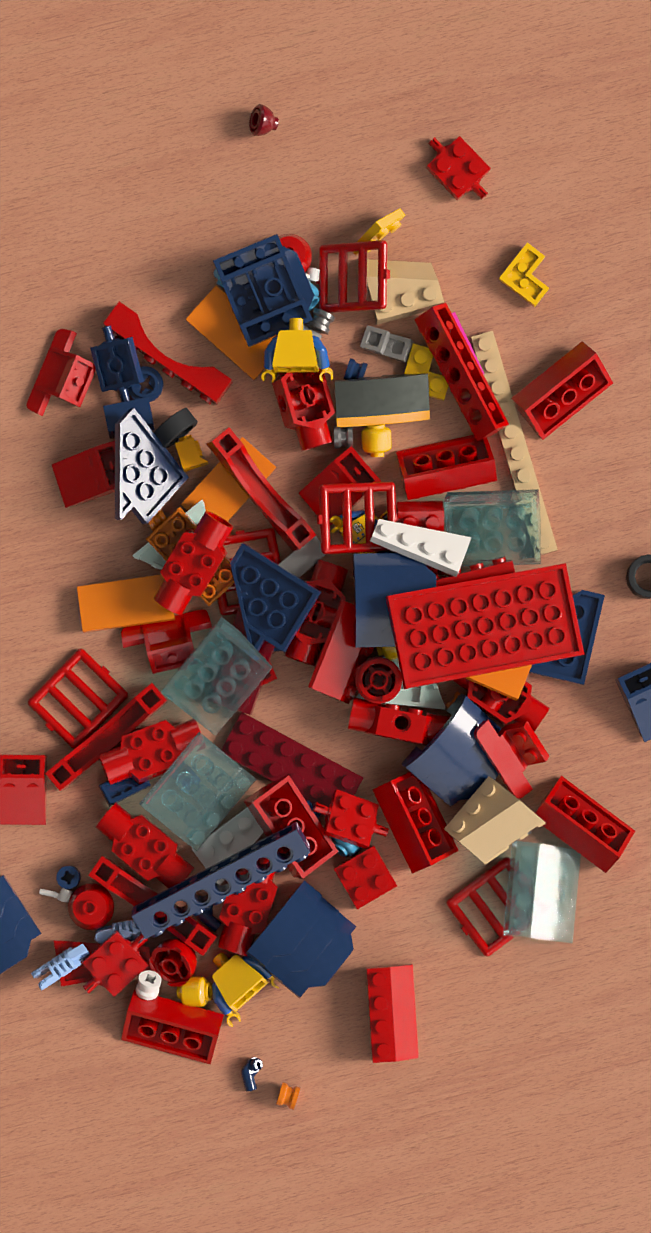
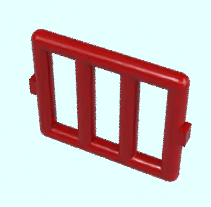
(343, 249)
(346, 489)
(272, 554)
(89, 726)
(470, 890)

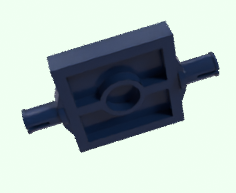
(116, 364)

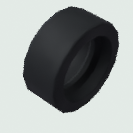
(175, 427)
(630, 577)

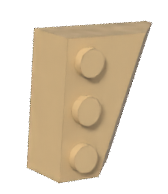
(410, 289)
(492, 821)

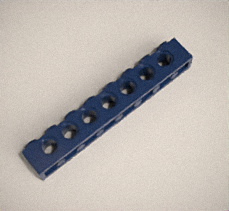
(289, 837)

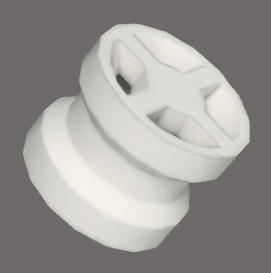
(148, 985)

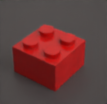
(365, 877)

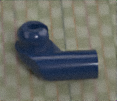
(208, 918)
(249, 1071)

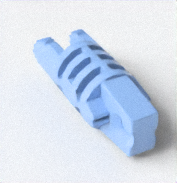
(127, 929)
(61, 965)

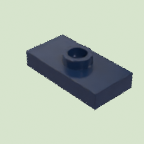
(121, 790)

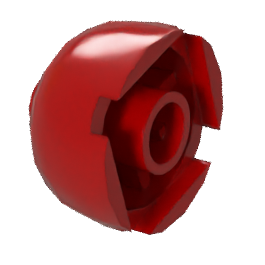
(173, 962)

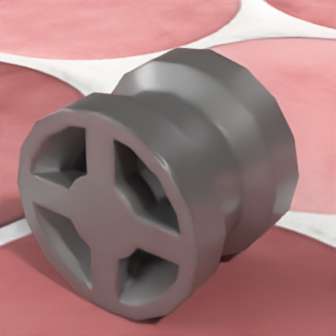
(321, 321)
(343, 437)

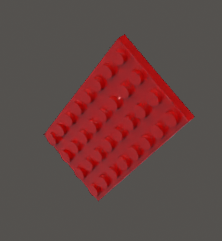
(484, 625)

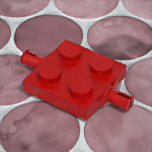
(458, 168)
(351, 819)
(115, 963)

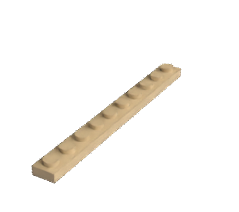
(512, 435)

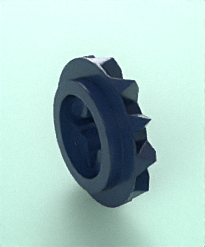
(155, 382)

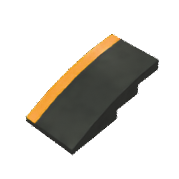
(382, 400)

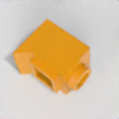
(190, 453)

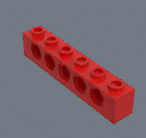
(461, 371)

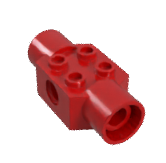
(305, 406)
(193, 562)
(316, 627)
(504, 708)
(380, 721)
(148, 751)
(144, 846)
(246, 913)

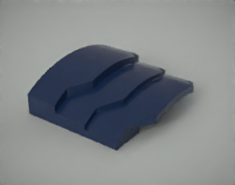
(265, 288)
(374, 580)
(453, 760)
(16, 927)
(304, 942)

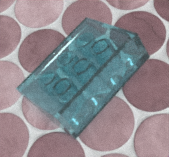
(498, 525)
(217, 676)
(197, 791)
(542, 892)

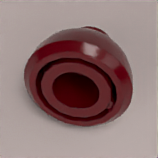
(262, 121)

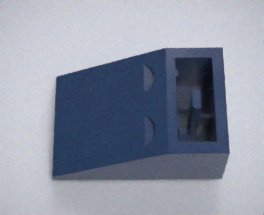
(637, 695)

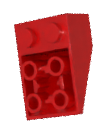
(344, 469)
(86, 474)
(422, 514)
(23, 789)

